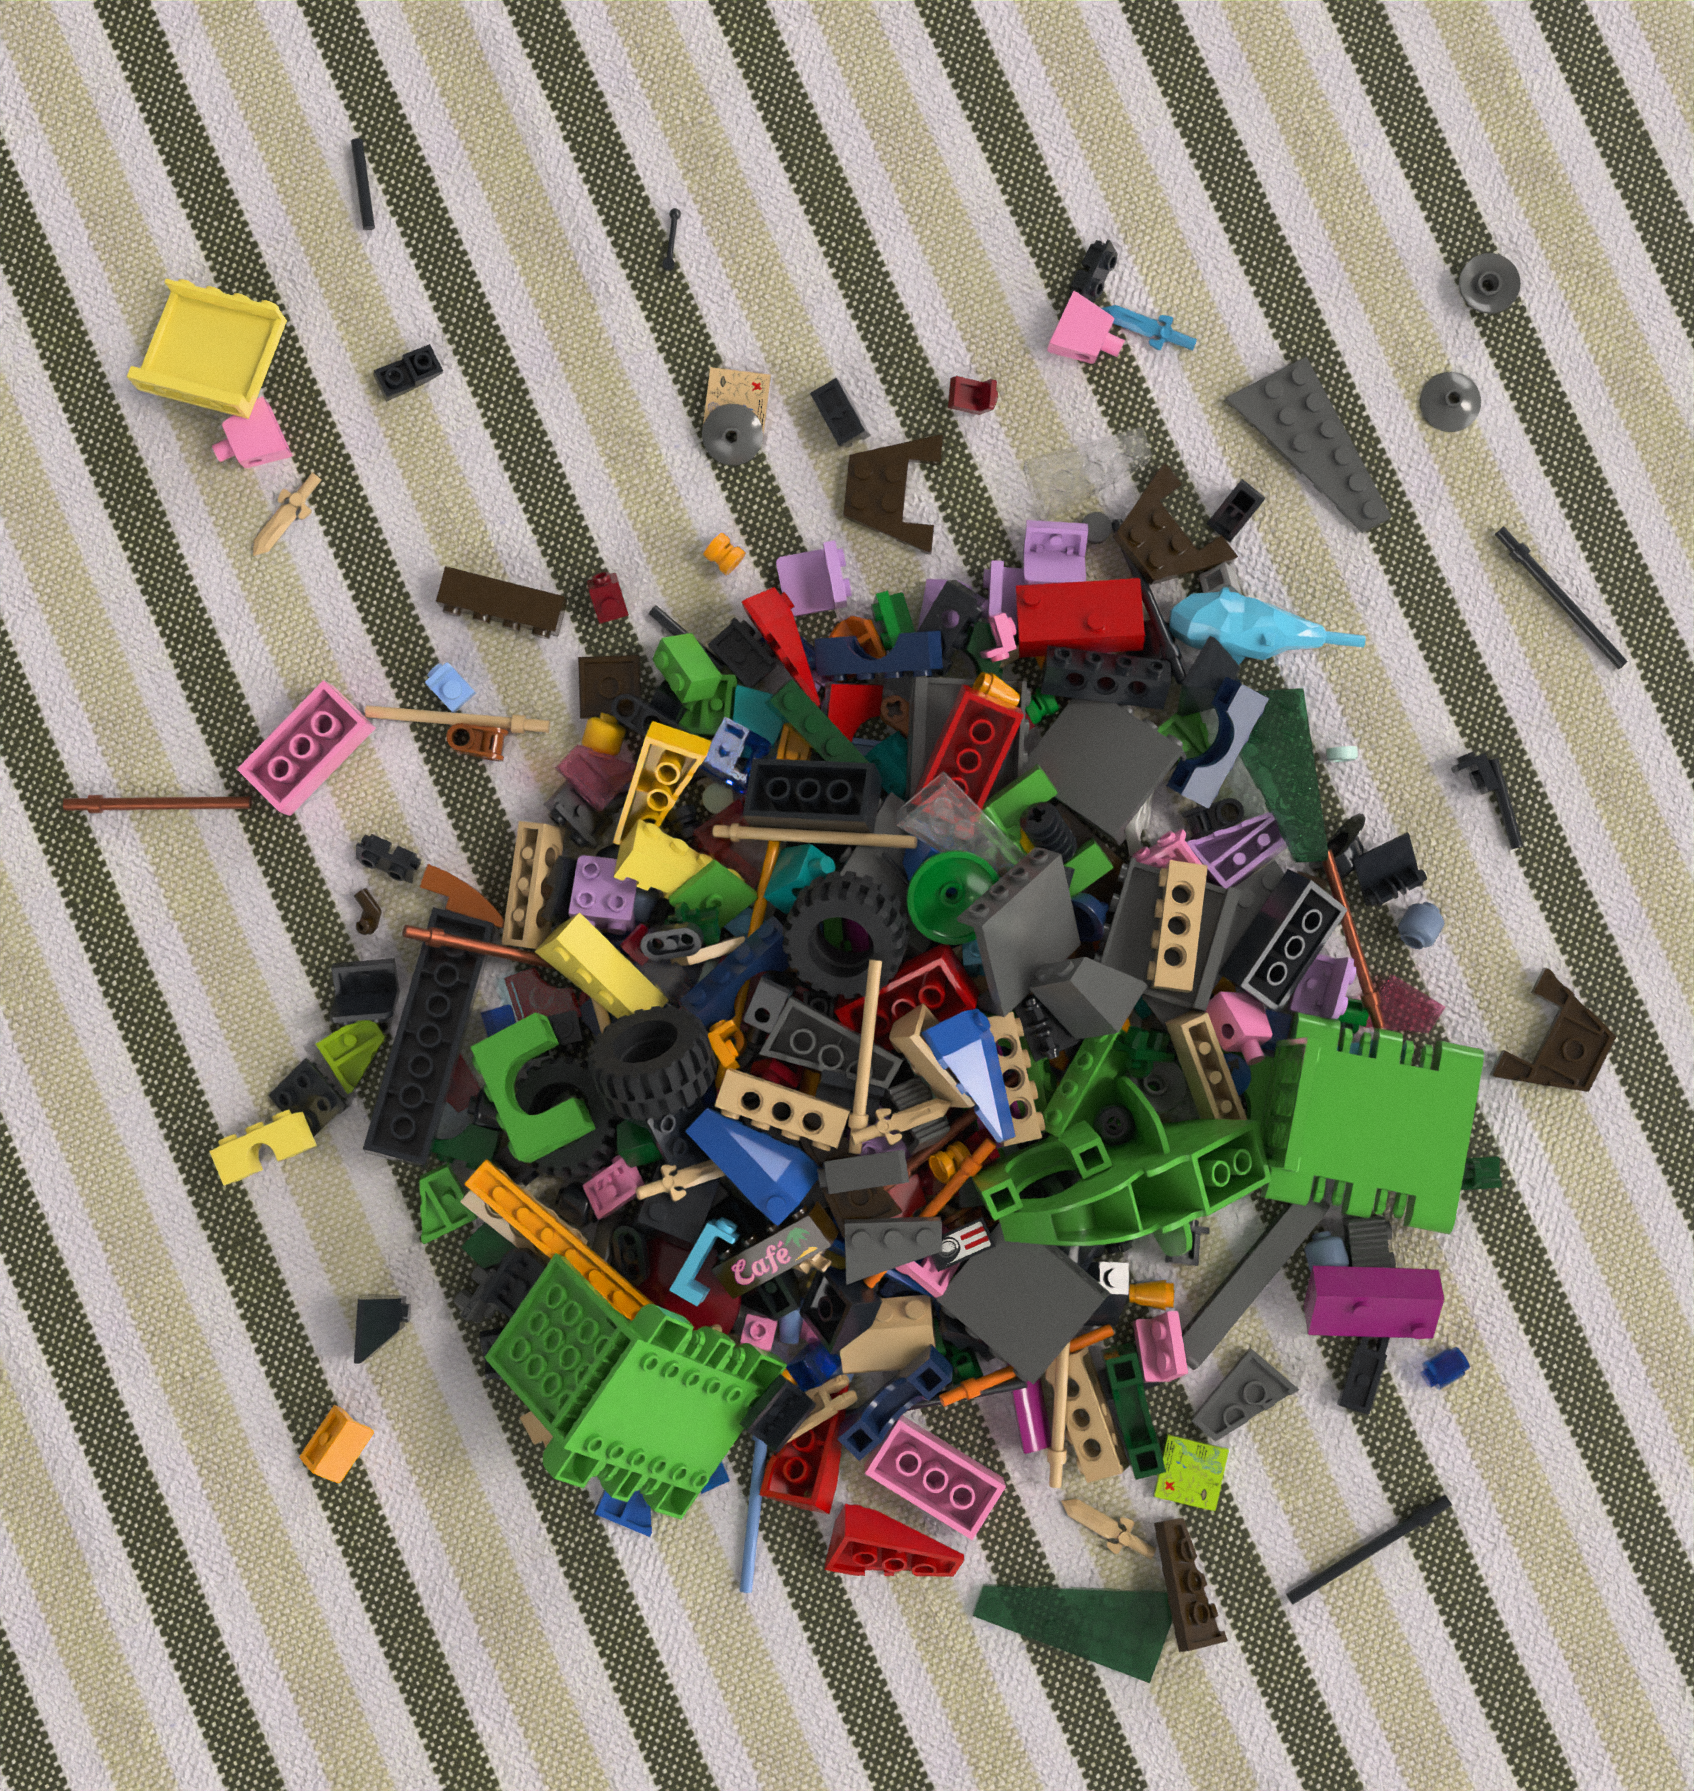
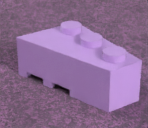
(1239, 850)

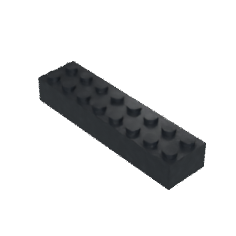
(428, 1044)

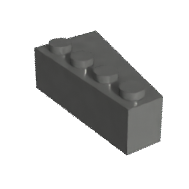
(821, 1043)

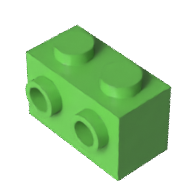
(686, 668)

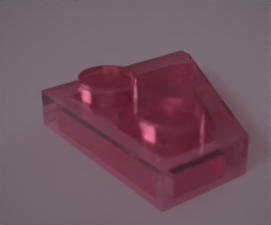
(595, 774)
(1407, 1007)

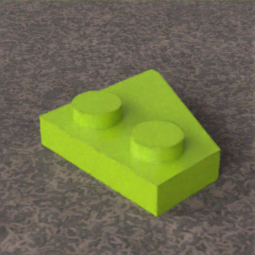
(352, 1050)

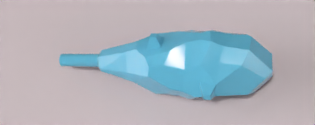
(1248, 626)

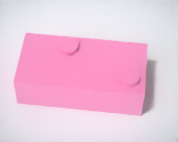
(306, 748)
(935, 1476)

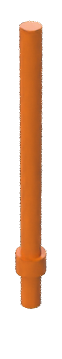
(969, 1167)
(971, 1388)

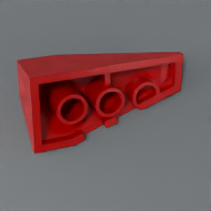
(874, 1541)

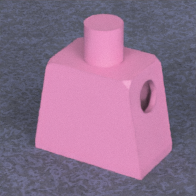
(1084, 332)
(253, 439)
(1240, 1024)

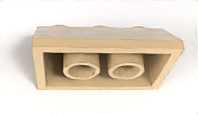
(908, 1039)
(895, 1338)

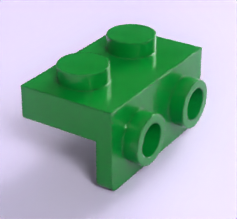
(893, 617)

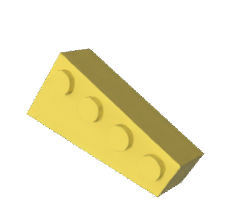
(658, 859)
(598, 968)

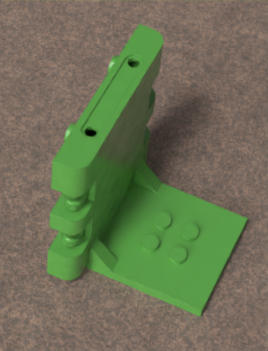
(1369, 1122)
(625, 1397)

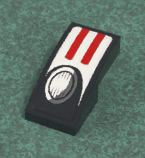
(963, 1244)

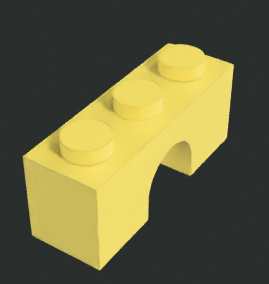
(239, 1156)

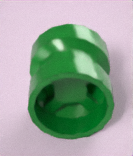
(1040, 706)

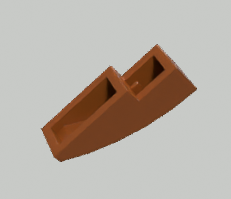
(462, 896)

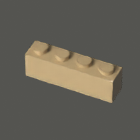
(1205, 1066)

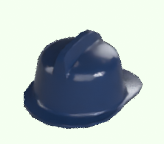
(1089, 916)

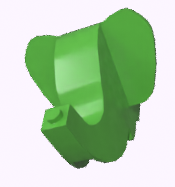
(1155, 1183)

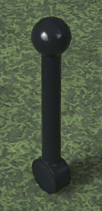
(668, 263)

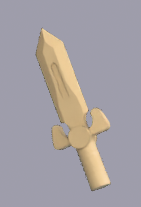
(285, 515)
(901, 1121)
(684, 1178)
(1107, 1527)

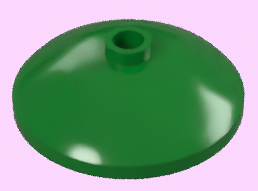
(927, 901)

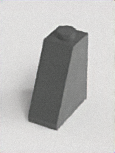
(863, 1172)

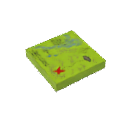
(1191, 1473)

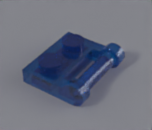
(726, 750)

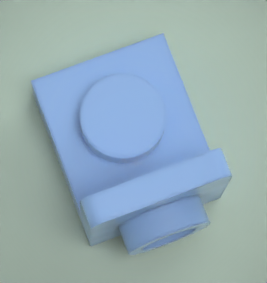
(449, 686)

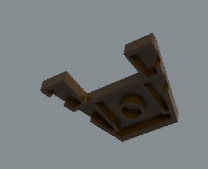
(879, 485)
(1158, 543)
(1571, 1049)

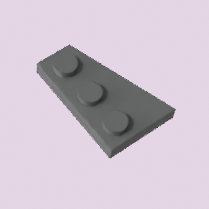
(888, 1243)
(1241, 1395)

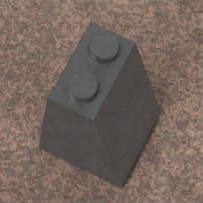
(1087, 995)

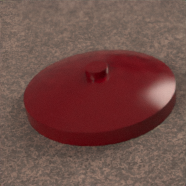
(665, 1266)

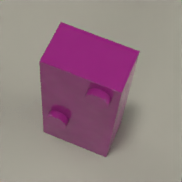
(1373, 1302)

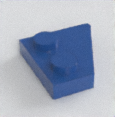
(631, 1514)

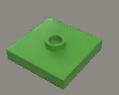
(716, 887)

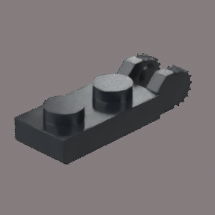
(1363, 1375)

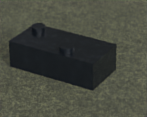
(813, 795)
(679, 1220)

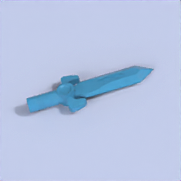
(1150, 327)

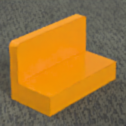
(335, 1445)

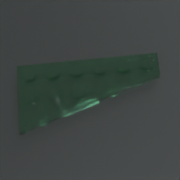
(1285, 772)
(1098, 1624)

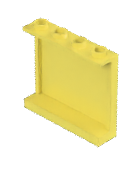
(210, 349)

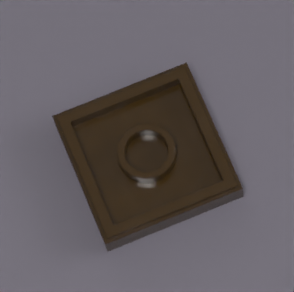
(605, 679)

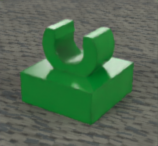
(1354, 1014)

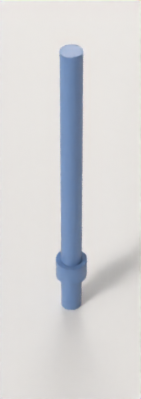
(753, 1516)

